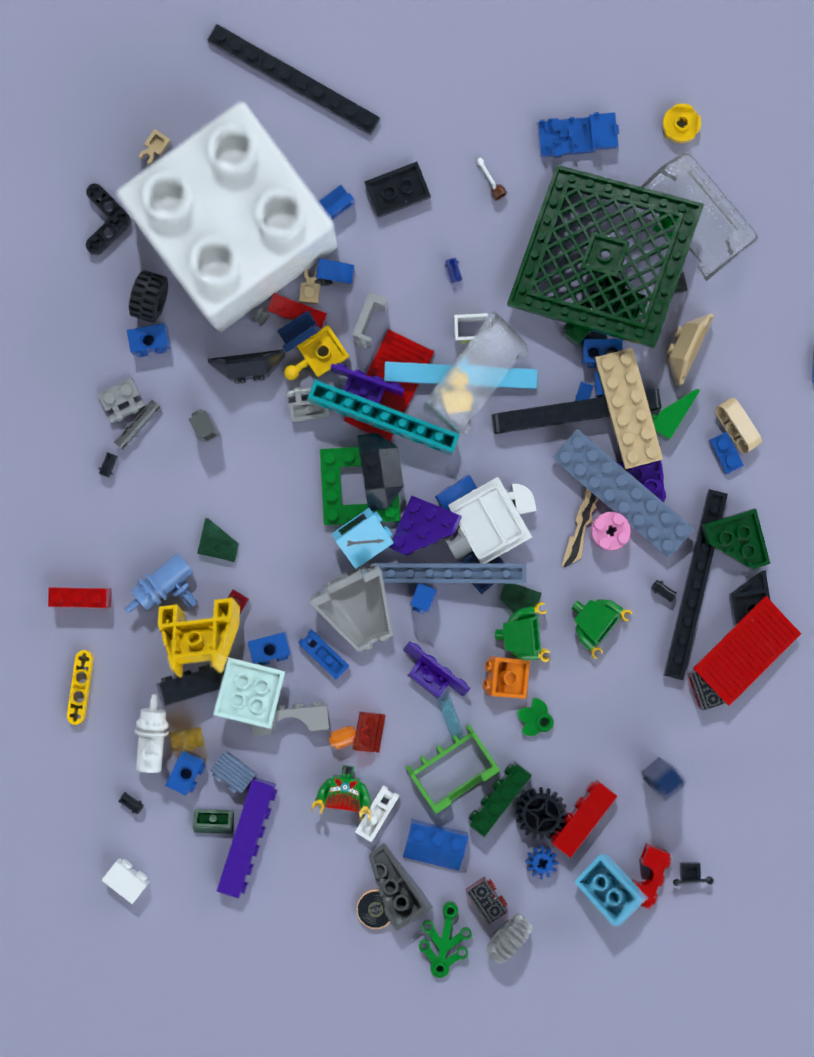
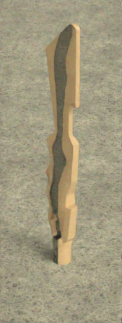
(584, 517)

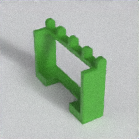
(447, 799)

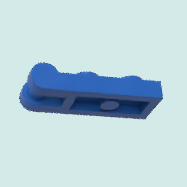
(324, 654)

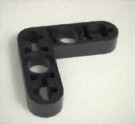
(113, 216)

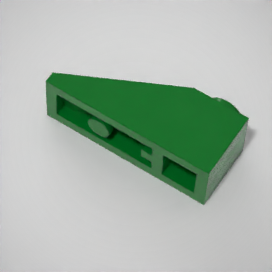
(669, 418)

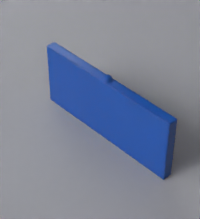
(584, 391)

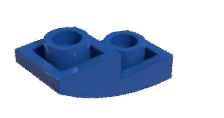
(334, 271)
(455, 491)

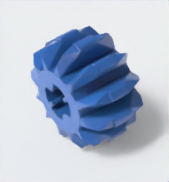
(549, 862)

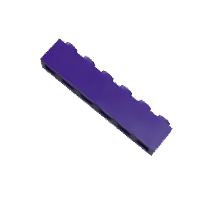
(246, 836)

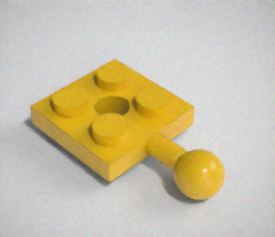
(309, 350)

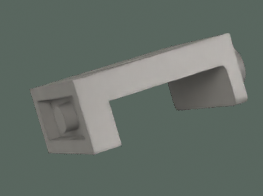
(372, 302)

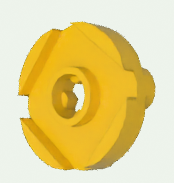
(690, 117)

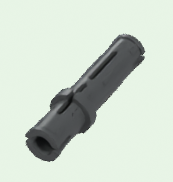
(134, 428)

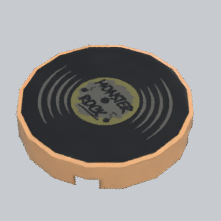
(371, 910)

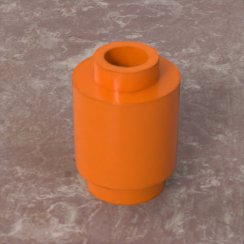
(342, 737)

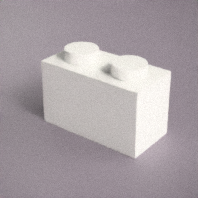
(126, 880)

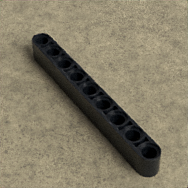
(560, 413)

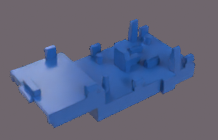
(577, 135)

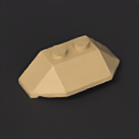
(686, 347)

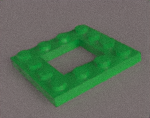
(333, 511)

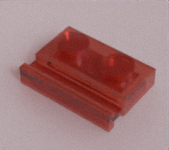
(369, 732)

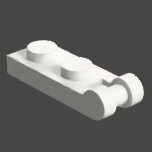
(379, 812)

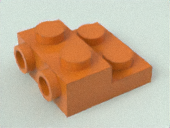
(506, 677)

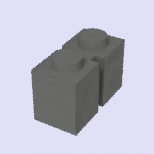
(204, 425)

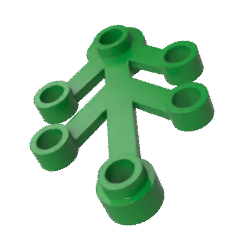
(444, 943)

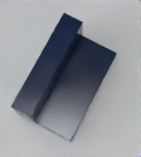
(298, 330)

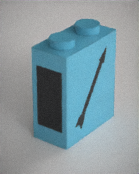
(363, 537)

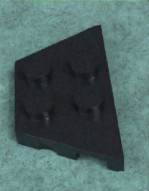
(748, 595)

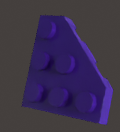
(650, 476)
(423, 526)

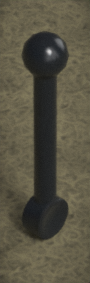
(709, 880)

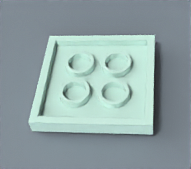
(249, 693)

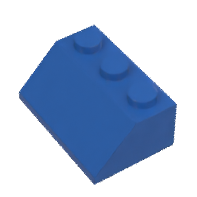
(435, 844)

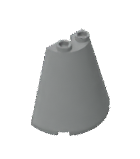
(356, 606)

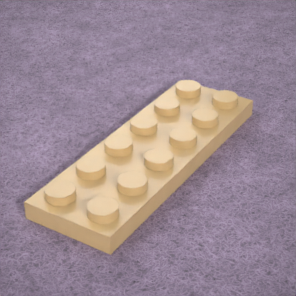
(628, 408)

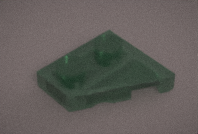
(217, 542)
(518, 597)

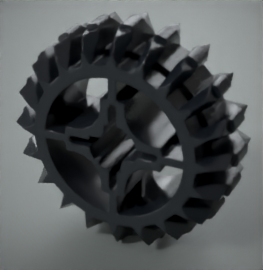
(539, 821)

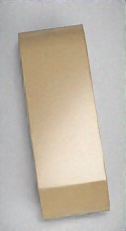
(738, 425)

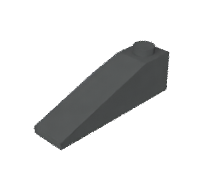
(400, 894)

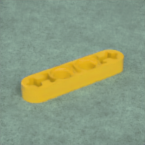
(82, 687)

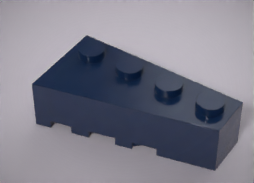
(663, 778)

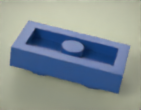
(726, 453)

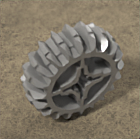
(508, 938)

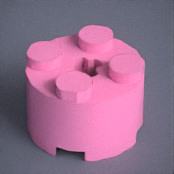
(619, 536)

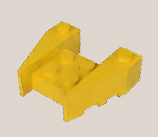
(199, 639)

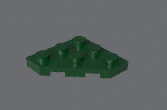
(739, 538)

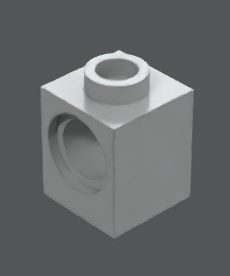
(458, 544)

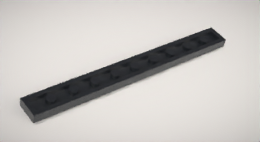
(293, 79)
(693, 589)

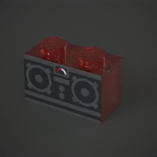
(704, 694)
(486, 900)

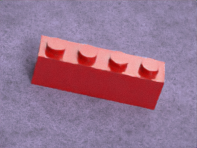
(583, 818)

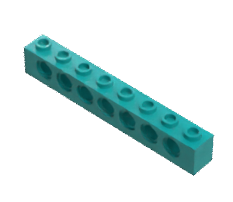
(383, 417)

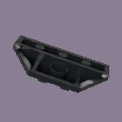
(248, 366)
(380, 470)

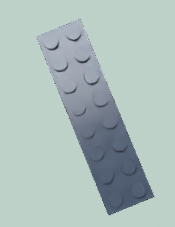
(623, 493)

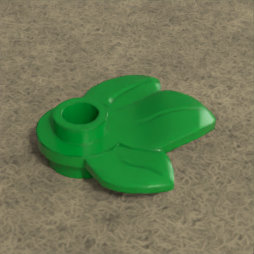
(533, 715)

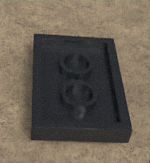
(397, 189)

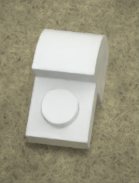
(522, 498)

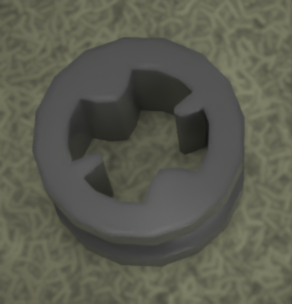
(261, 316)

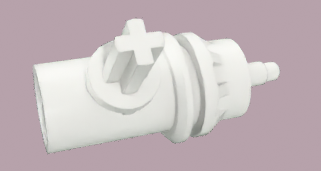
(151, 735)

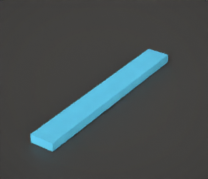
(434, 374)

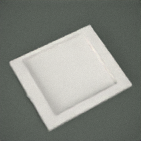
(490, 521)

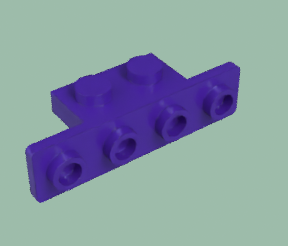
(365, 386)
(431, 674)

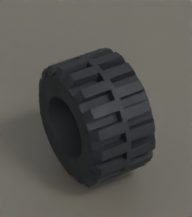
(148, 296)

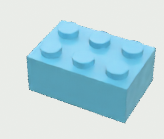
(610, 889)

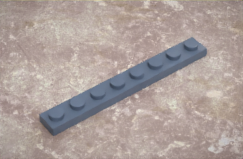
(453, 572)

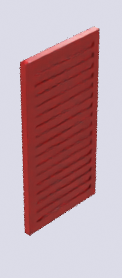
(394, 349)
(747, 650)

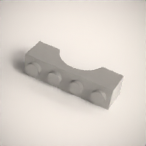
(315, 717)

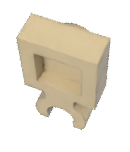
(155, 144)
(309, 291)

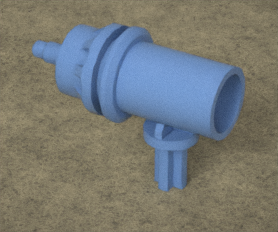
(166, 579)

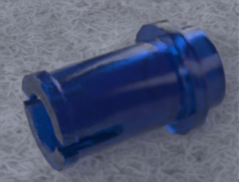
(453, 269)

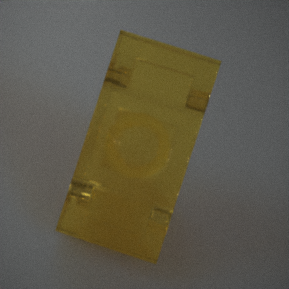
(186, 739)

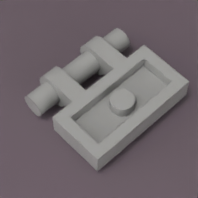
(118, 395)
(304, 410)

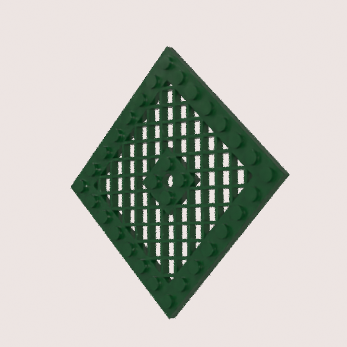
(634, 197)

